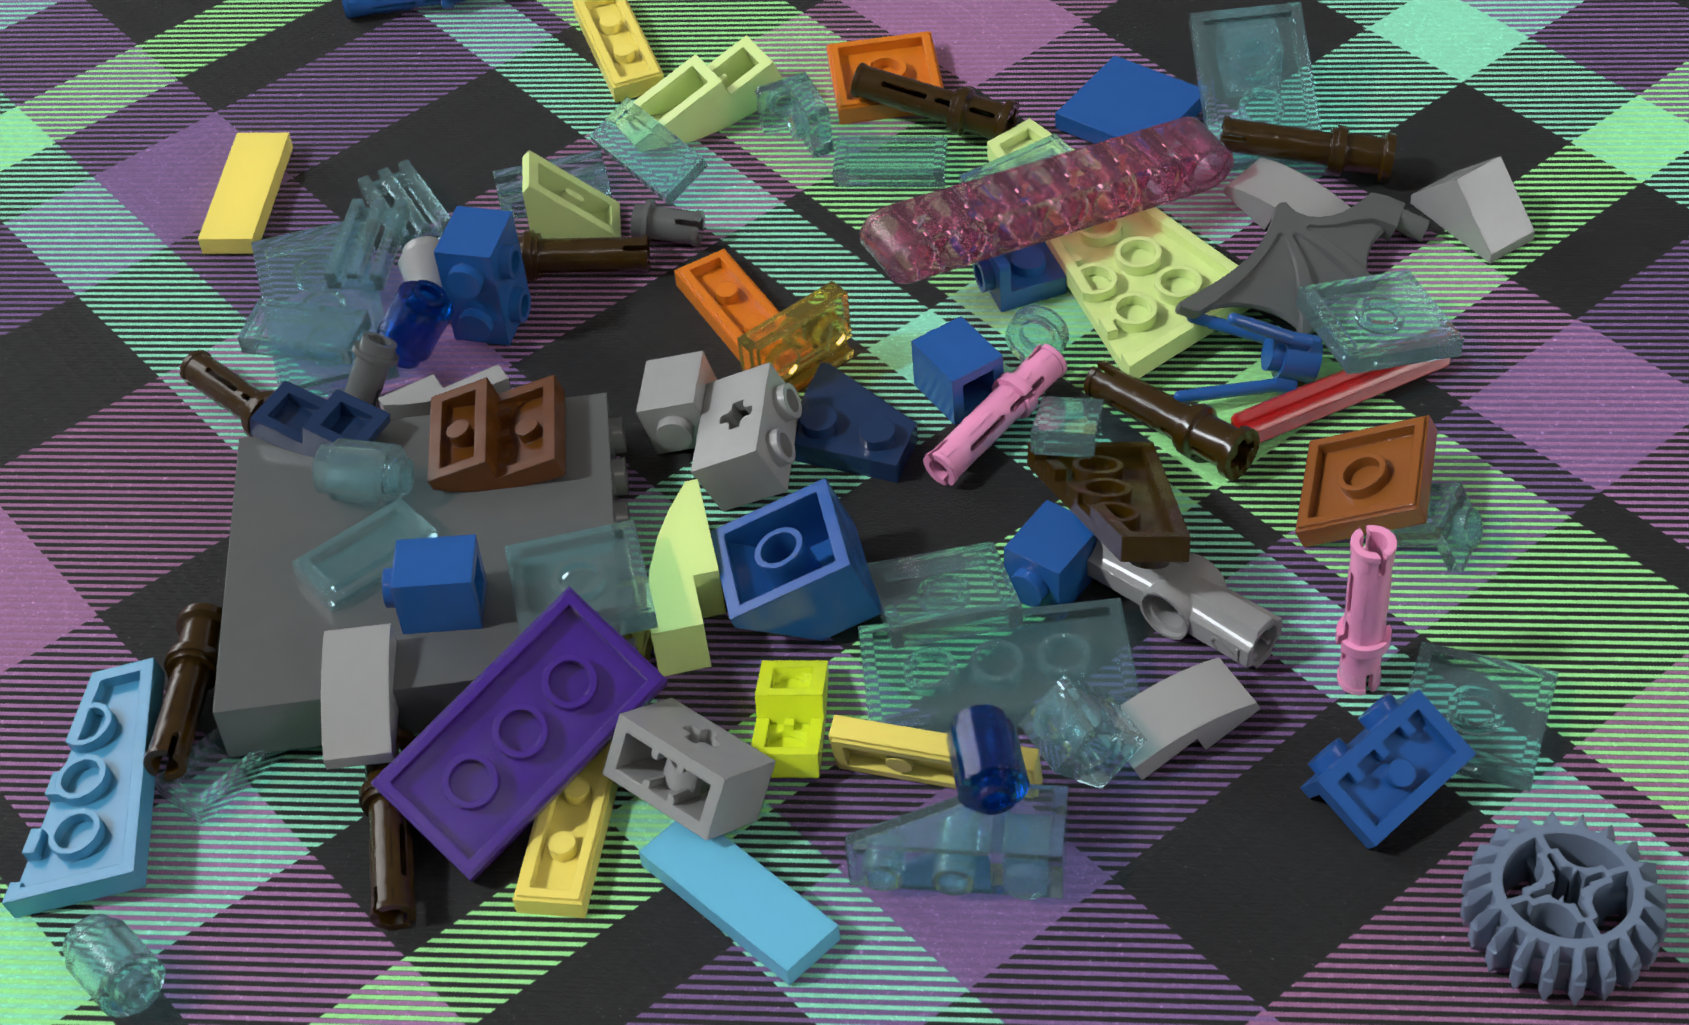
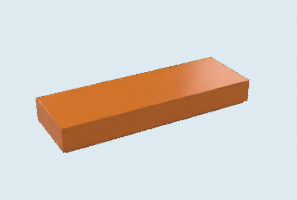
(724, 296)

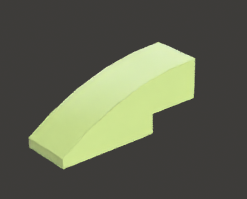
(710, 97)
(684, 585)

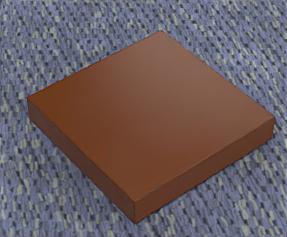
(1367, 480)

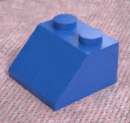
(795, 567)

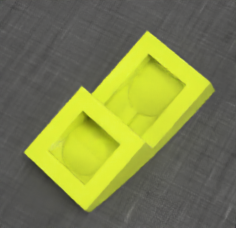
(792, 715)

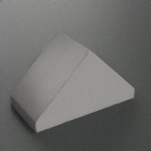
(1478, 209)

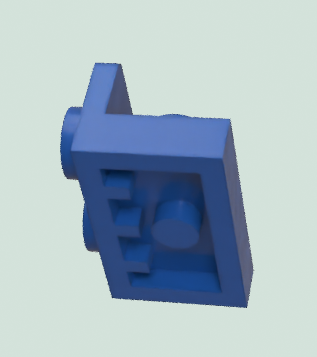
(1021, 277)
(1388, 766)

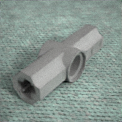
(1194, 602)

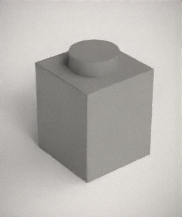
(673, 400)

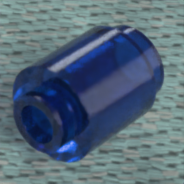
(416, 320)
(986, 760)

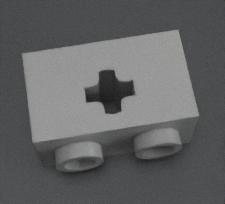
(746, 437)
(688, 768)

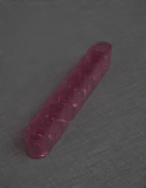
(1044, 199)

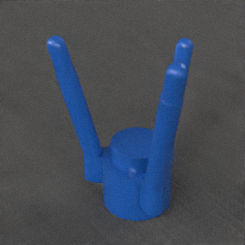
(1285, 353)

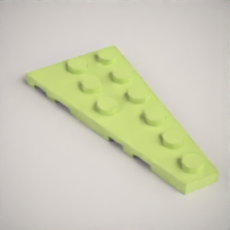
(1132, 275)

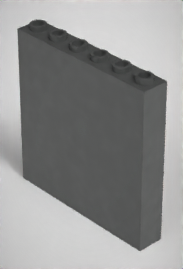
(275, 626)

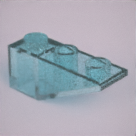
(967, 850)

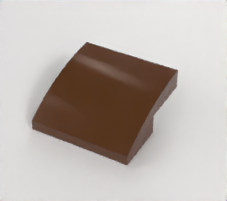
(497, 439)

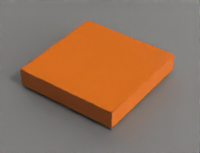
(904, 55)

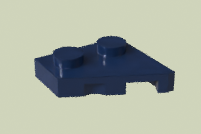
(852, 428)

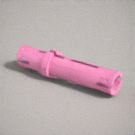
(1011, 398)
(1363, 626)

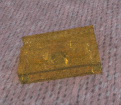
(802, 337)

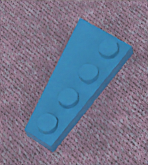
(100, 799)

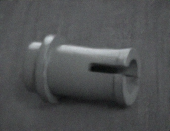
(667, 223)
(371, 366)

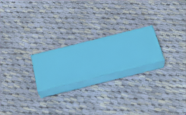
(742, 899)

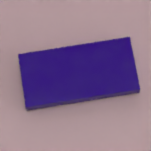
(518, 734)

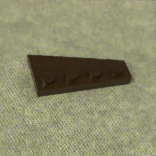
(1121, 500)

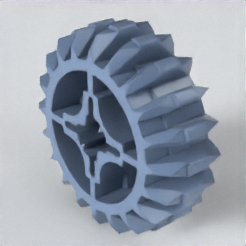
(1552, 926)

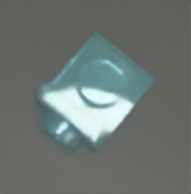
(797, 107)
(1450, 526)

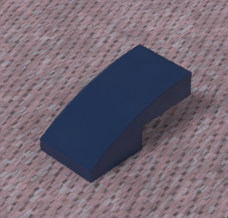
(305, 421)

